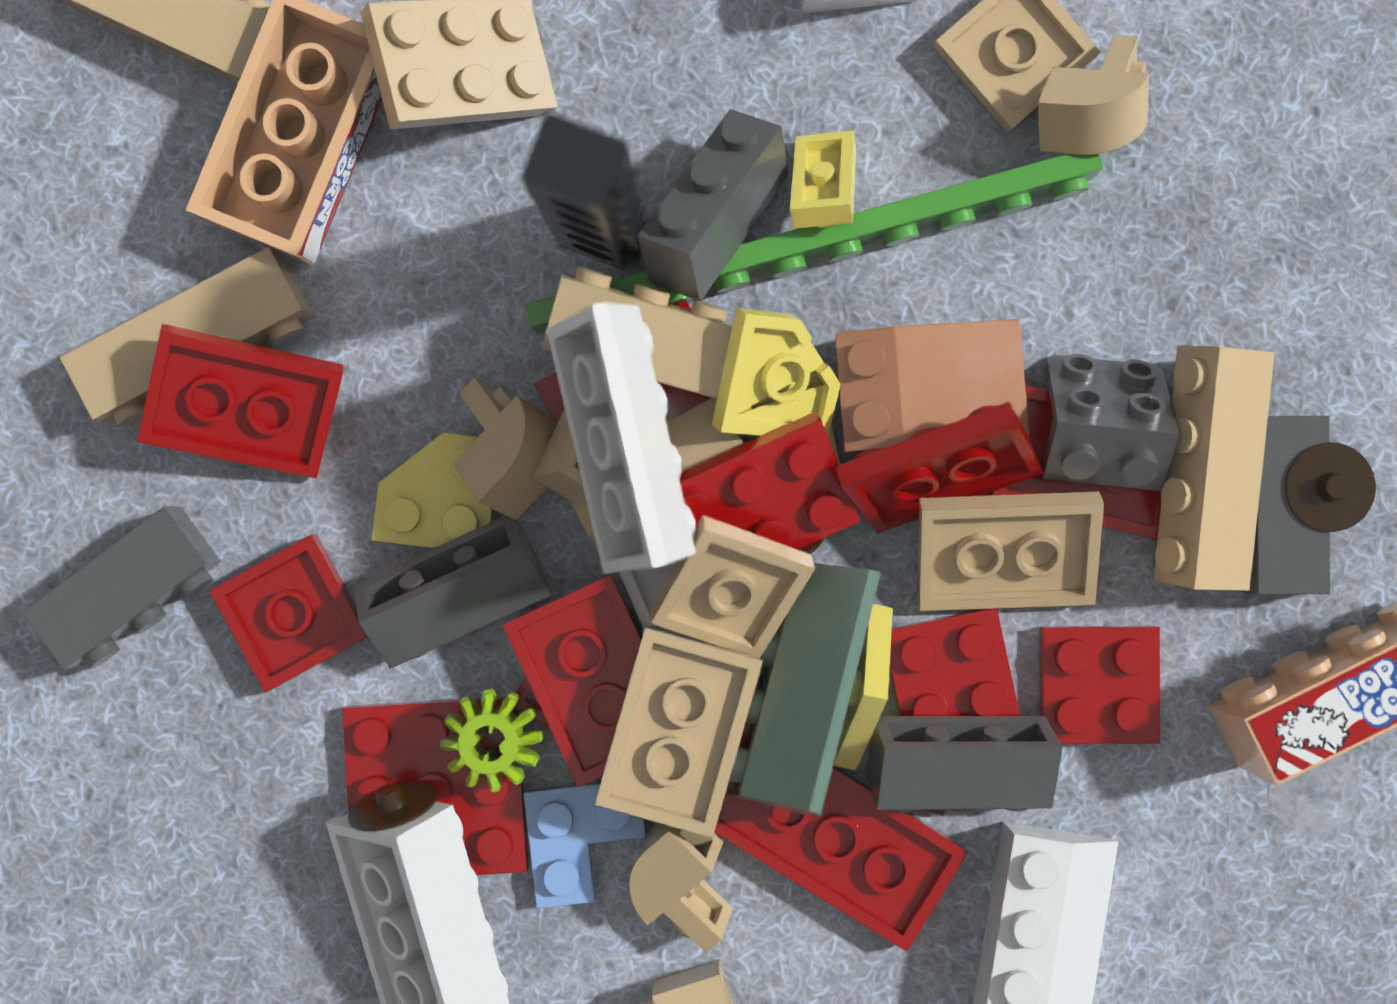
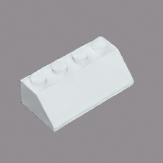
(621, 438)
(419, 911)
(1045, 917)

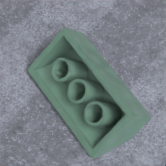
(805, 692)

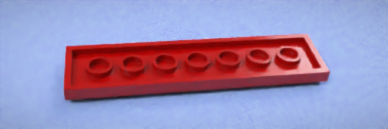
(860, 859)

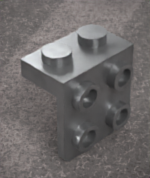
(1109, 423)

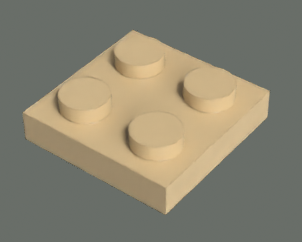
(1008, 51)
(731, 588)

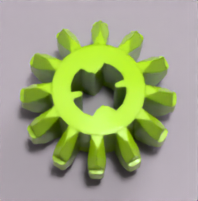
(471, 732)

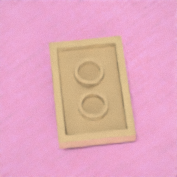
(457, 61)
(1009, 551)
(678, 732)

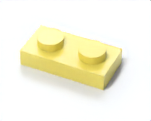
(823, 180)

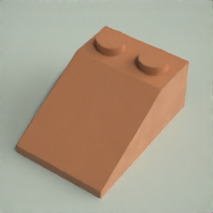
(925, 378)

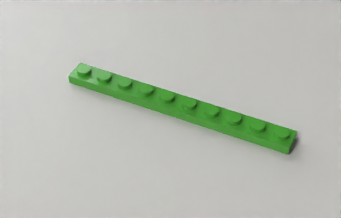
(894, 222)

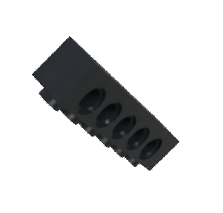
(586, 190)

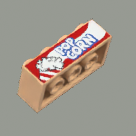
(291, 131)
(1314, 702)

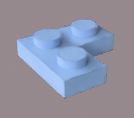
(560, 831)

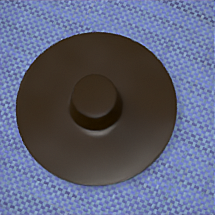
(1330, 487)
(392, 806)

